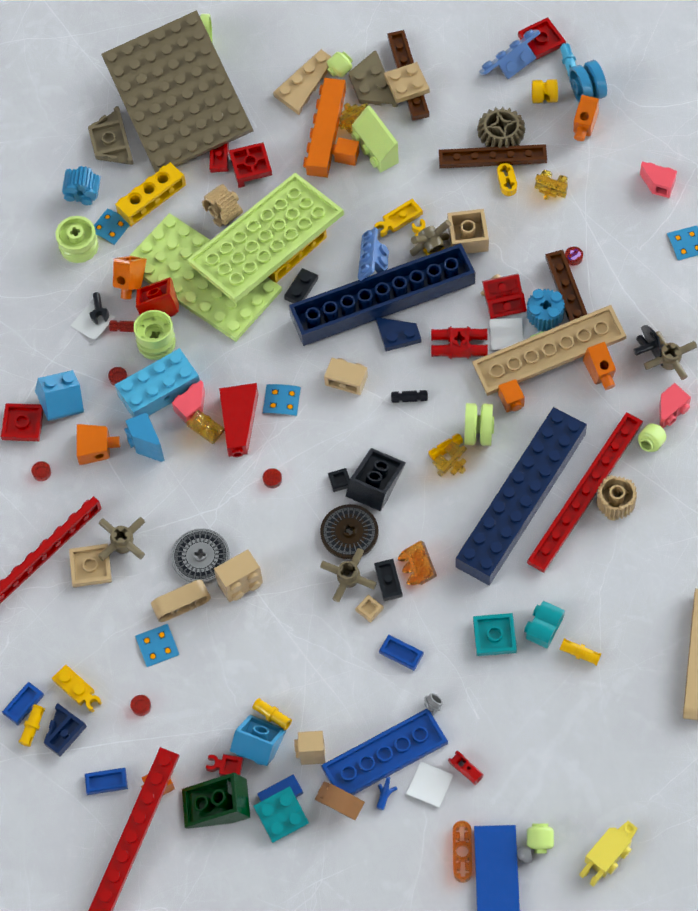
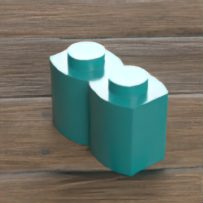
(544, 624)

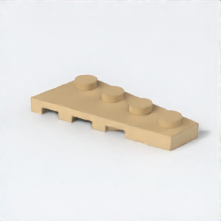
(298, 88)

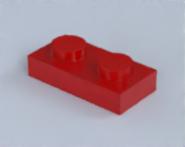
(219, 159)

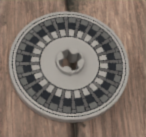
(193, 543)

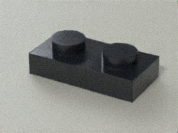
(301, 286)
(388, 580)

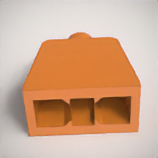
(585, 117)
(128, 274)
(600, 365)
(94, 443)

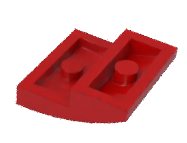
(504, 296)

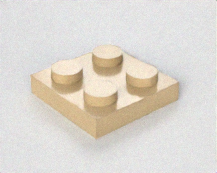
(406, 82)
(88, 567)

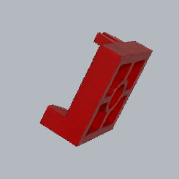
(250, 163)

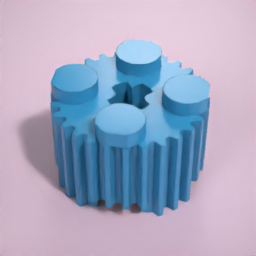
(81, 185)
(545, 309)

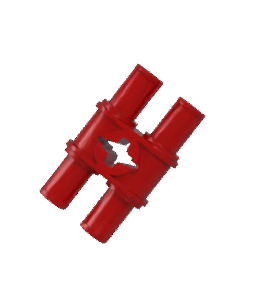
(453, 349)

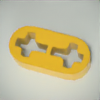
(511, 179)

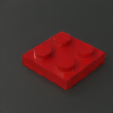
(548, 39)
(22, 422)

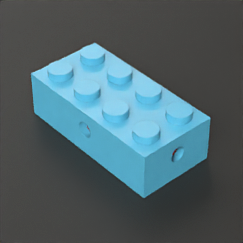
(157, 384)

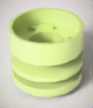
(154, 334)

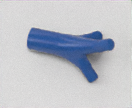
(384, 793)

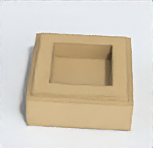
(369, 608)

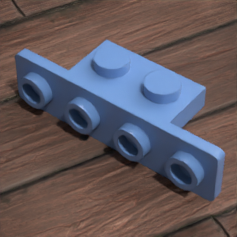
(514, 58)
(372, 255)

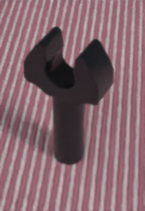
(98, 309)

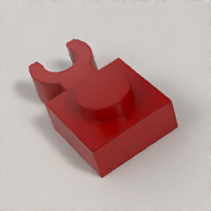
(227, 765)

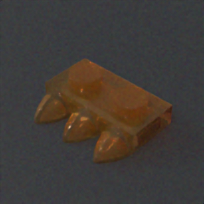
(419, 564)

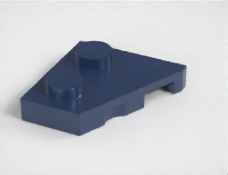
(397, 333)
(63, 730)

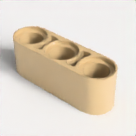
(180, 600)

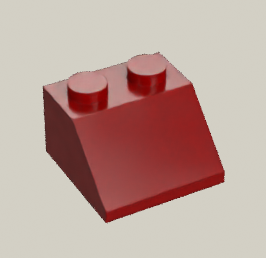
(159, 297)

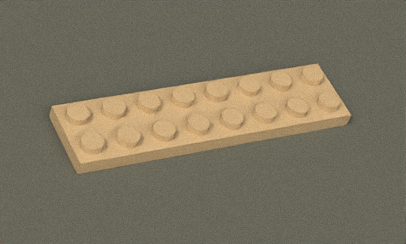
(548, 349)

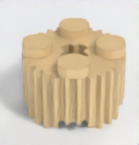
(222, 205)
(616, 497)

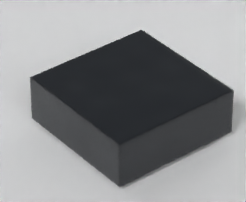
(339, 479)

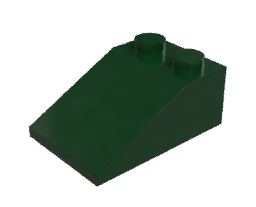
(216, 801)

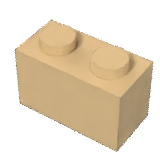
(346, 376)
(310, 747)

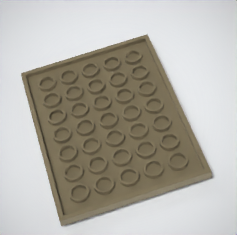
(177, 92)

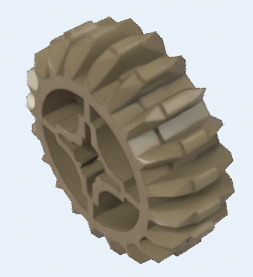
(505, 129)

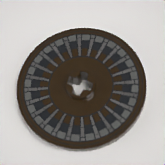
(349, 517)

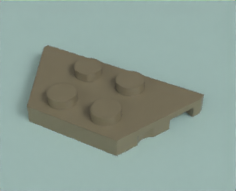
(370, 82)
(110, 139)

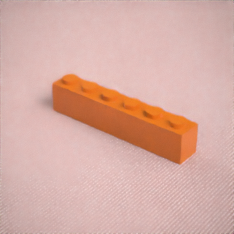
(325, 127)

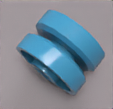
(588, 80)

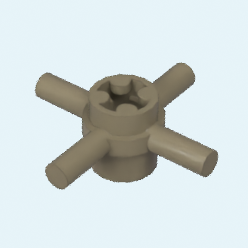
(430, 239)
(669, 362)
(117, 542)
(345, 568)

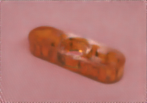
(457, 866)

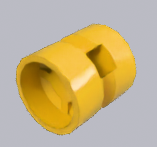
(545, 91)

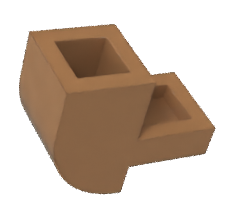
(339, 800)

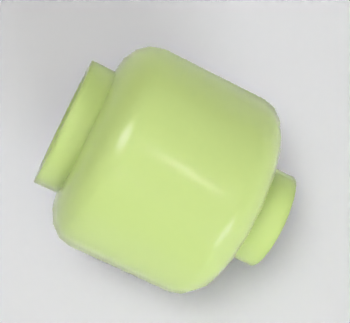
(339, 64)
(652, 437)
(540, 838)

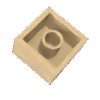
(469, 230)
(238, 576)

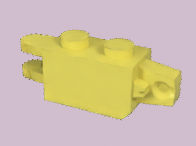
(608, 851)

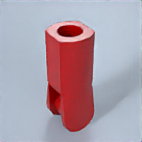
(467, 769)

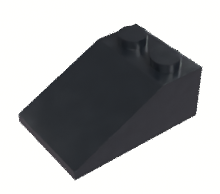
(374, 479)

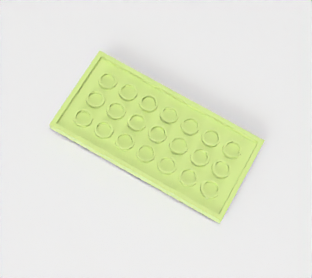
(265, 237)
(167, 257)

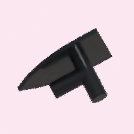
(650, 342)

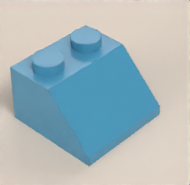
(59, 395)
(143, 437)
(257, 740)

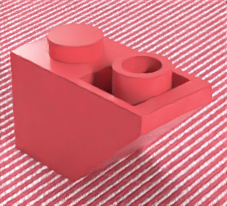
(658, 179)
(189, 402)
(672, 404)

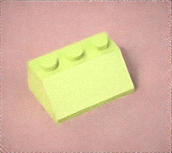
(375, 140)

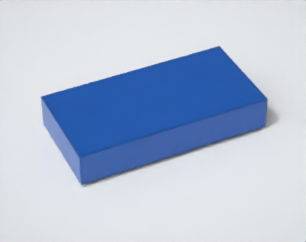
(401, 652)
(22, 703)
(106, 781)
(289, 781)

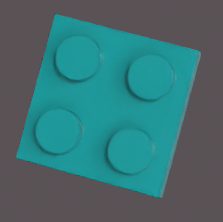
(494, 634)
(281, 814)

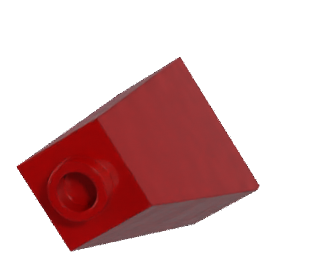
(238, 416)

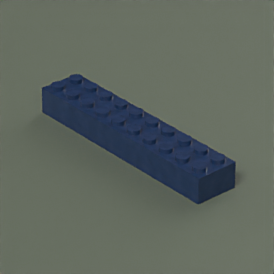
(382, 294)
(520, 496)

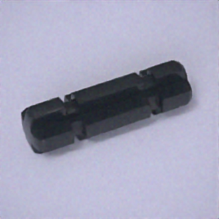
(409, 396)

